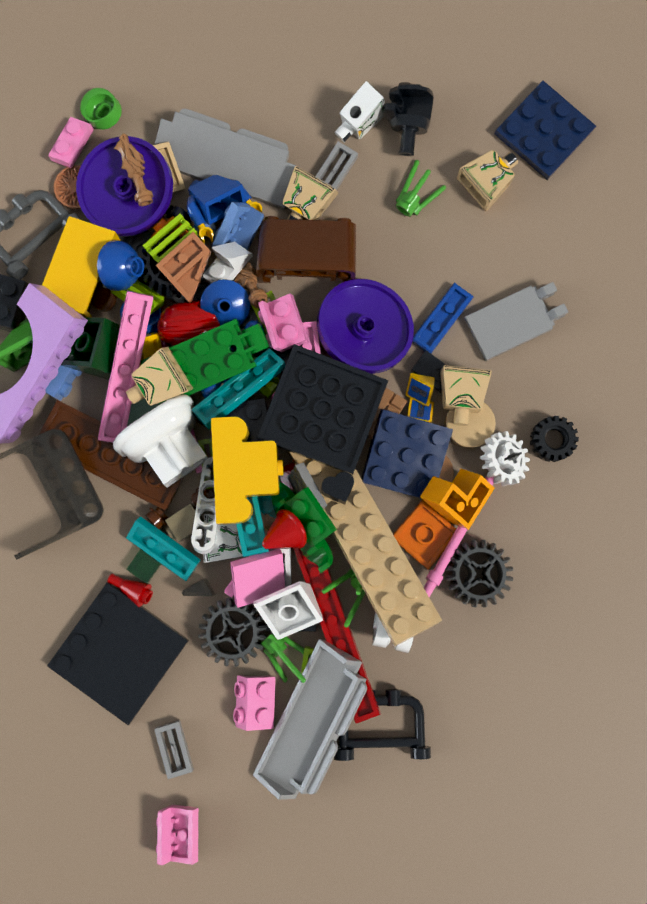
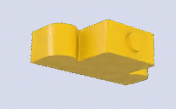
(241, 469)

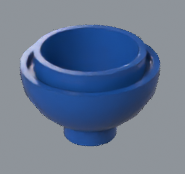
(119, 265)

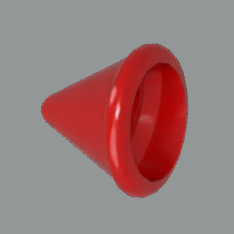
(285, 532)

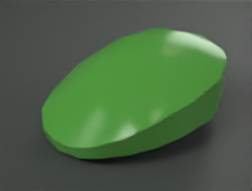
(100, 108)

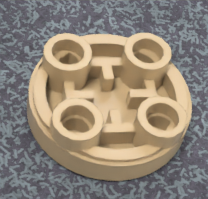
(480, 427)

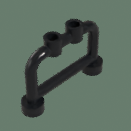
(417, 744)

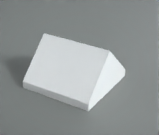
(289, 609)

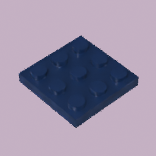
(545, 130)
(405, 453)

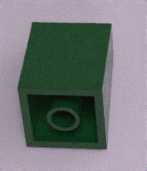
(94, 348)

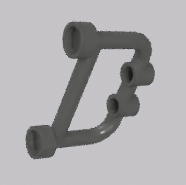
(24, 205)

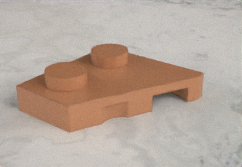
(186, 265)

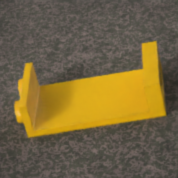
(74, 263)

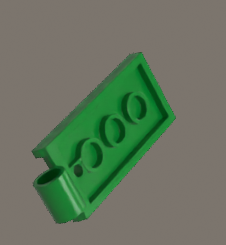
(209, 356)

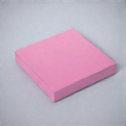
(257, 576)

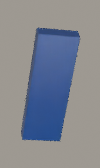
(442, 318)

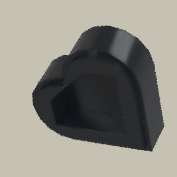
(174, 211)
(338, 487)

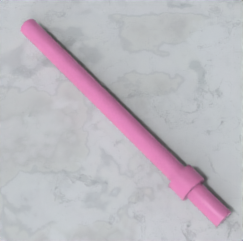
(435, 576)

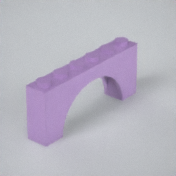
(54, 331)

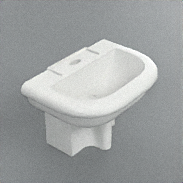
(164, 440)

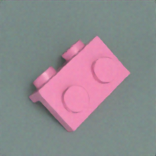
(254, 702)
(177, 835)

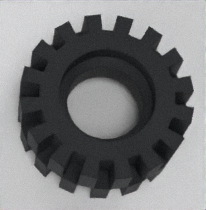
(567, 432)

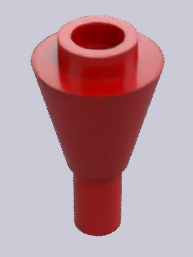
(136, 591)

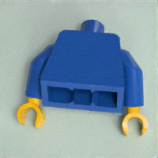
(211, 198)

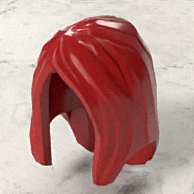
(184, 322)

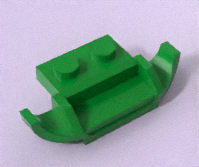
(315, 522)

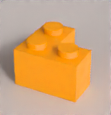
(458, 500)

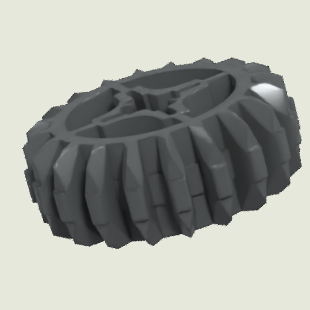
(494, 589)
(236, 642)

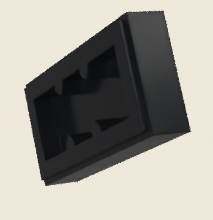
(429, 366)

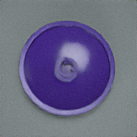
(109, 194)
(365, 325)

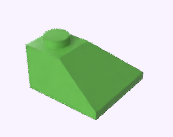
(17, 347)

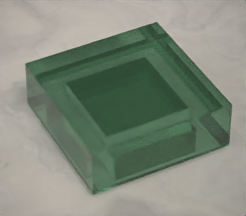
(143, 566)

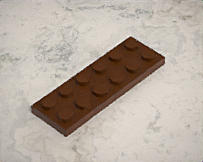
(103, 461)

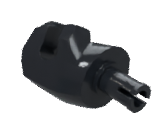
(409, 113)

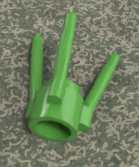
(409, 202)
(359, 591)
(275, 648)

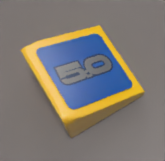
(420, 388)
(420, 411)

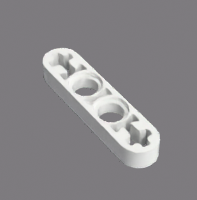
(204, 504)

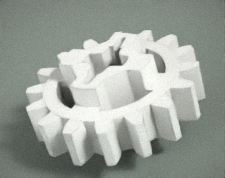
(496, 450)

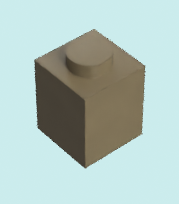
(181, 523)

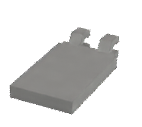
(514, 320)

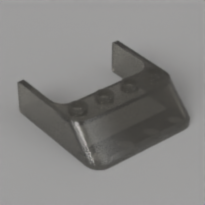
(63, 481)

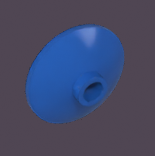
(230, 292)

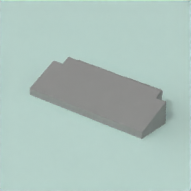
(209, 148)
(312, 723)

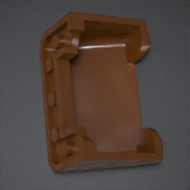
(306, 249)

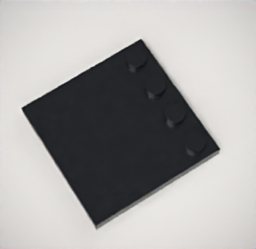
(323, 409)
(118, 653)

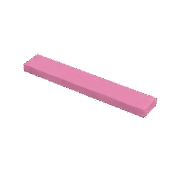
(125, 362)

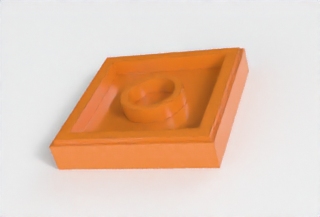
(424, 534)

